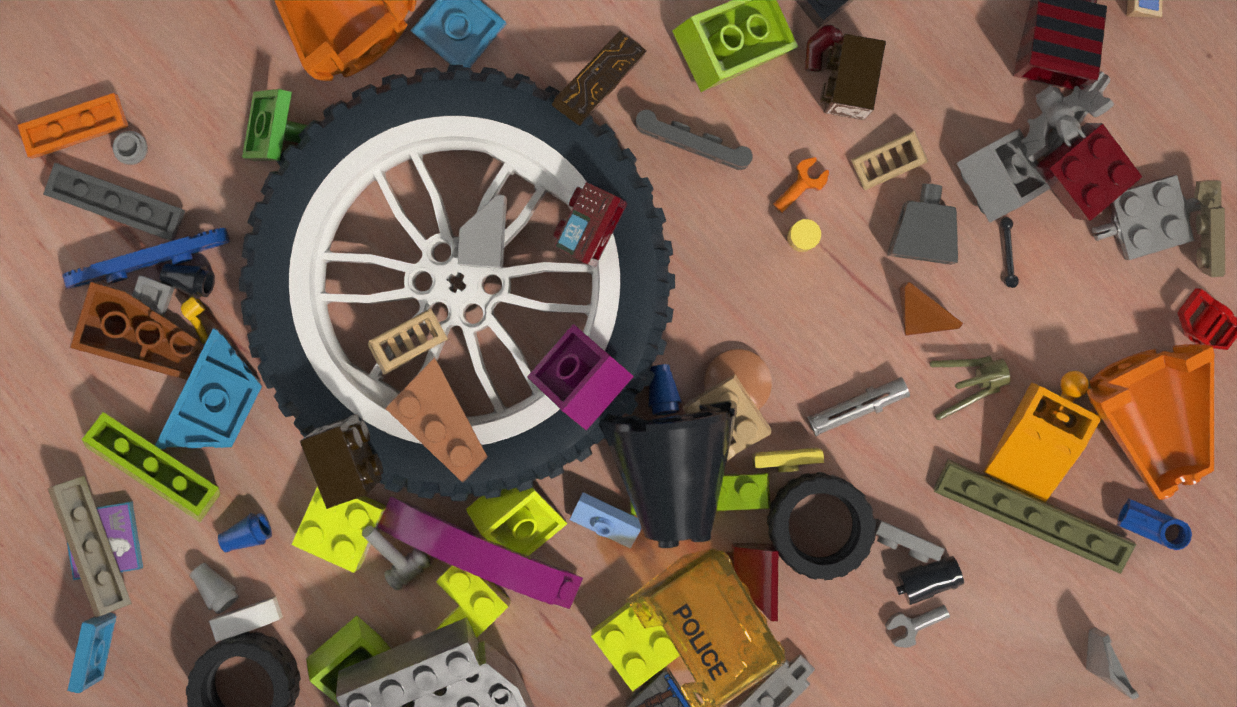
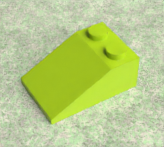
(733, 40)
(345, 648)

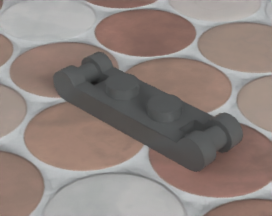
(705, 146)

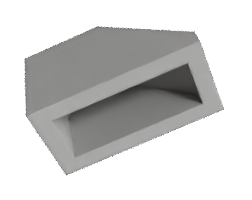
(483, 236)

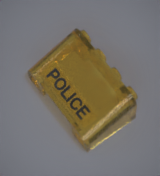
(711, 626)

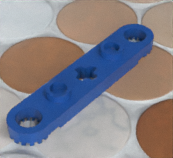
(177, 251)

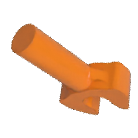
(801, 184)

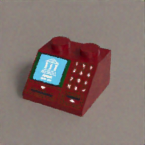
(589, 224)

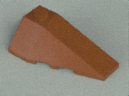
(130, 332)

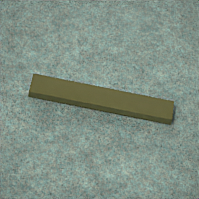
(1034, 516)

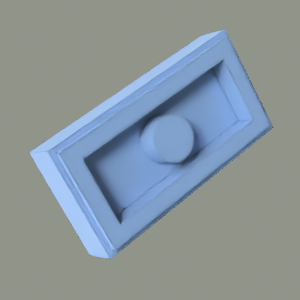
(606, 520)

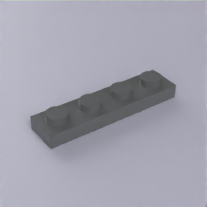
(114, 202)

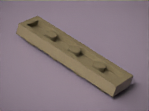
(89, 546)

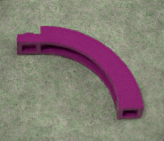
(478, 554)

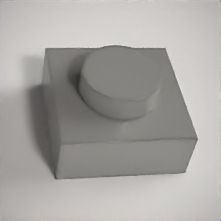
(153, 294)

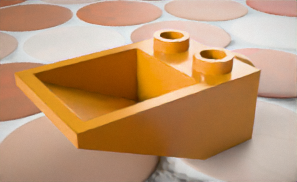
(1037, 444)

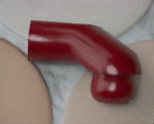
(818, 43)

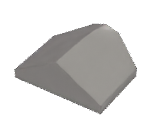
(1105, 664)

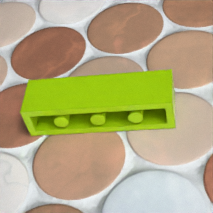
(151, 467)

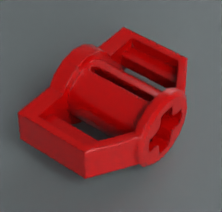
(1208, 321)

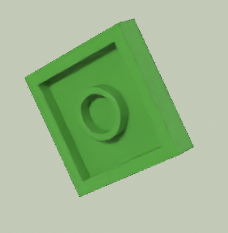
(269, 126)

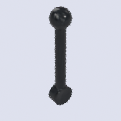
(1010, 280)

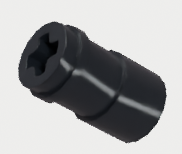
(927, 580)

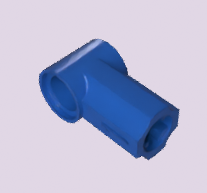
(1153, 524)

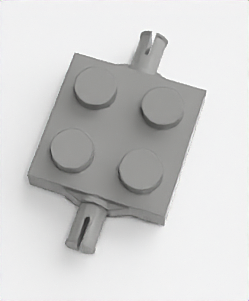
(1150, 218)

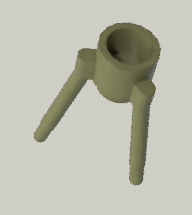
(989, 375)

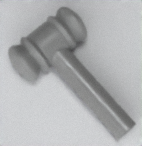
(403, 567)

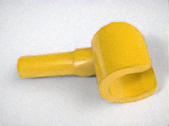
(191, 310)

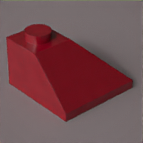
(758, 570)

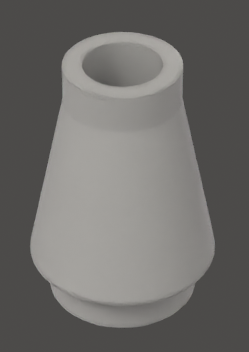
(214, 589)

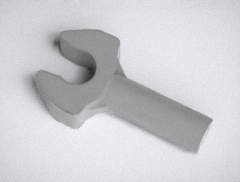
(915, 624)

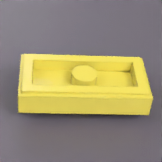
(787, 459)

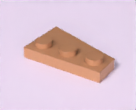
(437, 420)

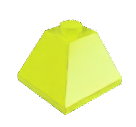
(516, 519)

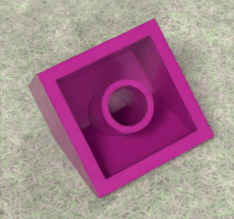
(579, 377)

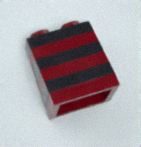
(1062, 43)

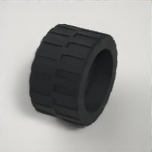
(860, 539)
(256, 646)

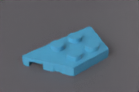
(212, 400)

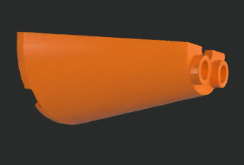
(342, 34)
(1161, 413)

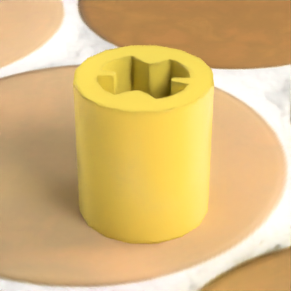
(804, 235)

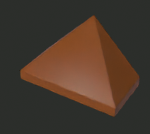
(924, 314)

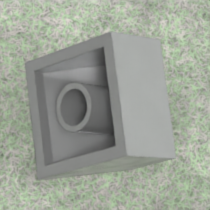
(1002, 176)

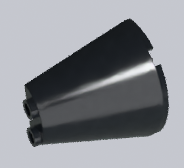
(674, 469)

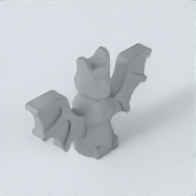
(1059, 113)

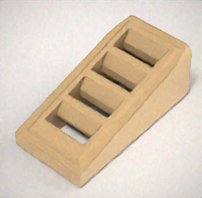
(915, 146)
(401, 330)

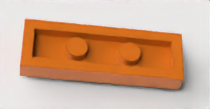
(72, 125)

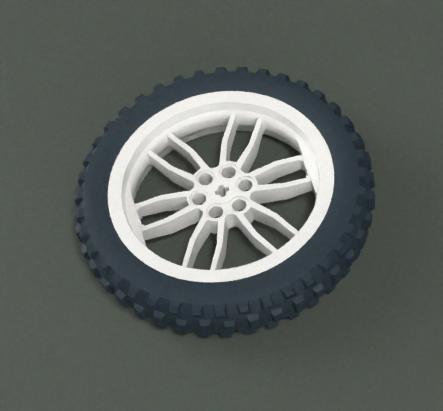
(358, 145)

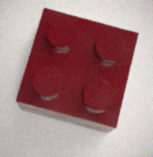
(1089, 172)

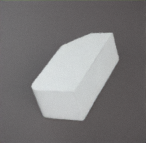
(245, 619)

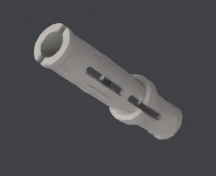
(896, 391)

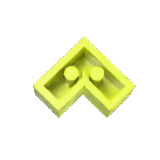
(477, 599)

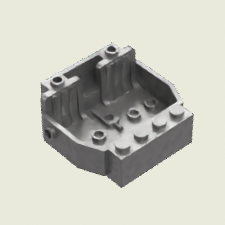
(416, 670)

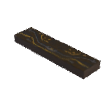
(598, 78)

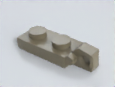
(1211, 227)

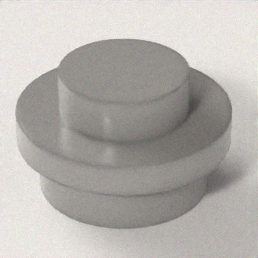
(130, 147)

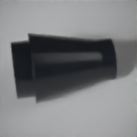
(190, 279)

